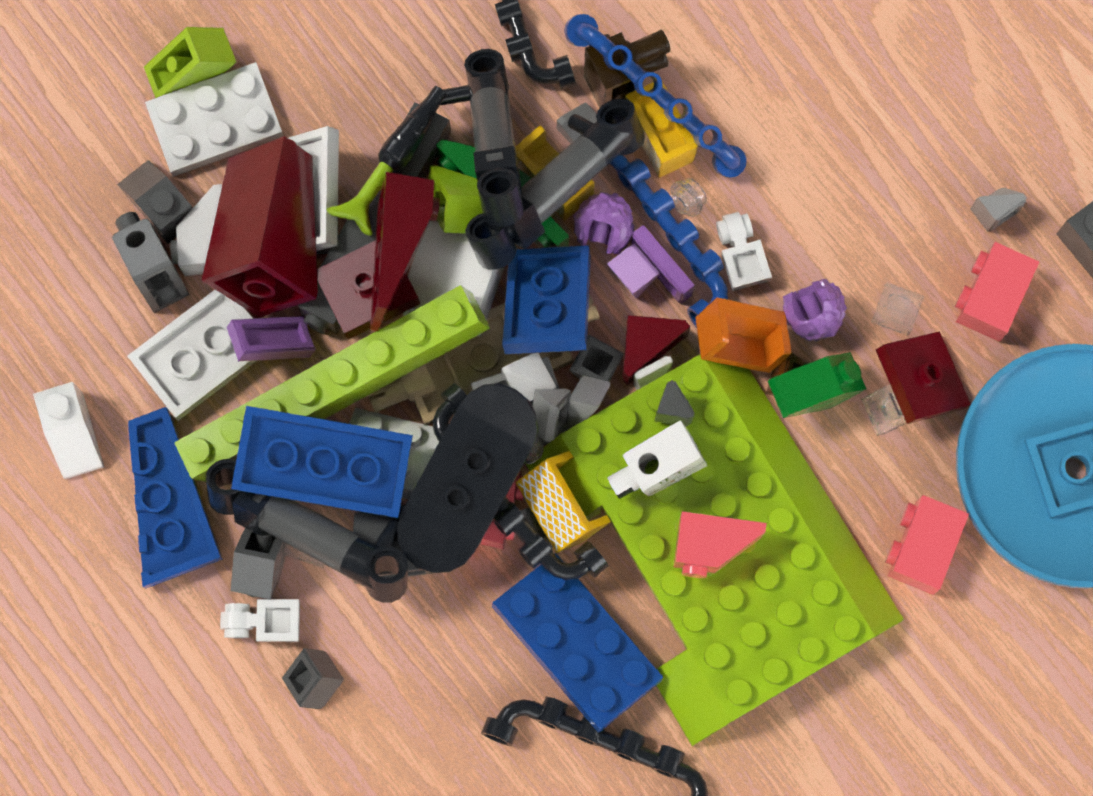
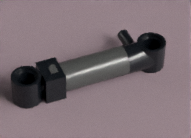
(493, 136)
(600, 142)
(314, 534)

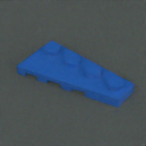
(170, 512)

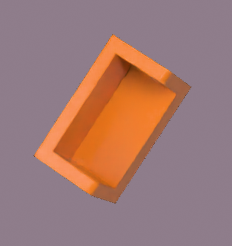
(743, 335)

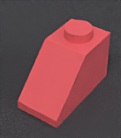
(711, 542)

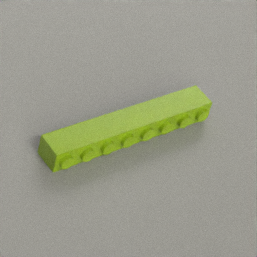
(347, 374)

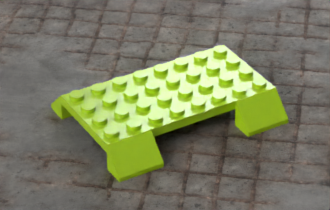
(777, 606)

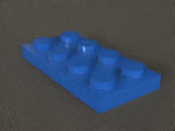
(321, 462)
(577, 645)

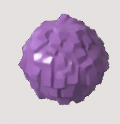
(604, 220)
(815, 310)

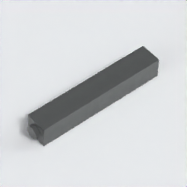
(318, 312)

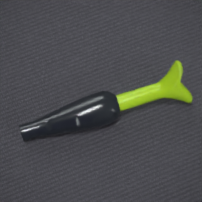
(393, 157)

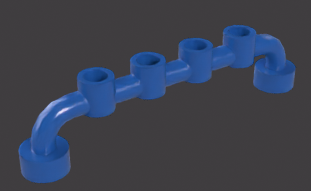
(727, 159)
(679, 235)

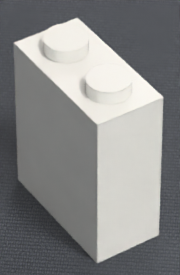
(447, 262)

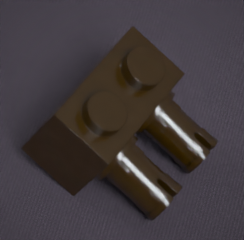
(612, 84)

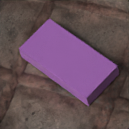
(670, 273)
(270, 338)

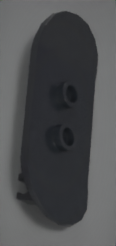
(467, 478)

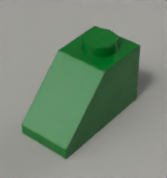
(817, 385)

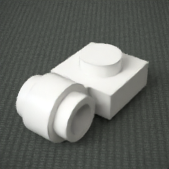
(745, 261)
(275, 620)

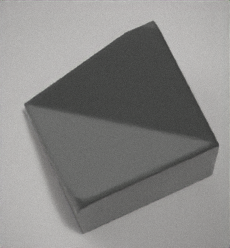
(312, 678)

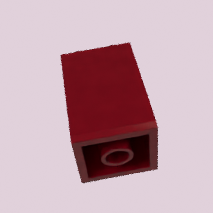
(265, 230)

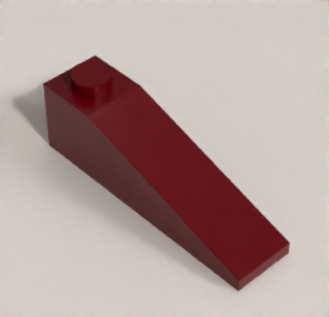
(403, 216)

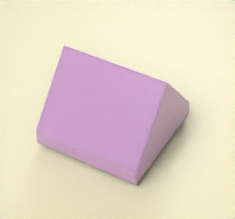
(633, 270)

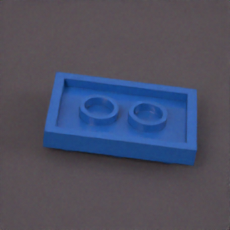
(547, 300)

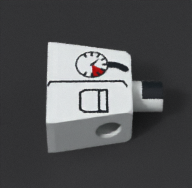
(676, 456)

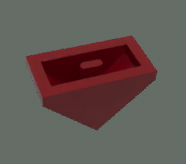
(649, 341)

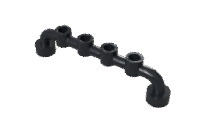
(521, 49)
(510, 518)
(627, 746)

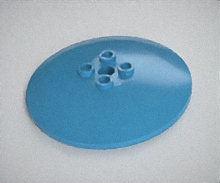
(1015, 461)

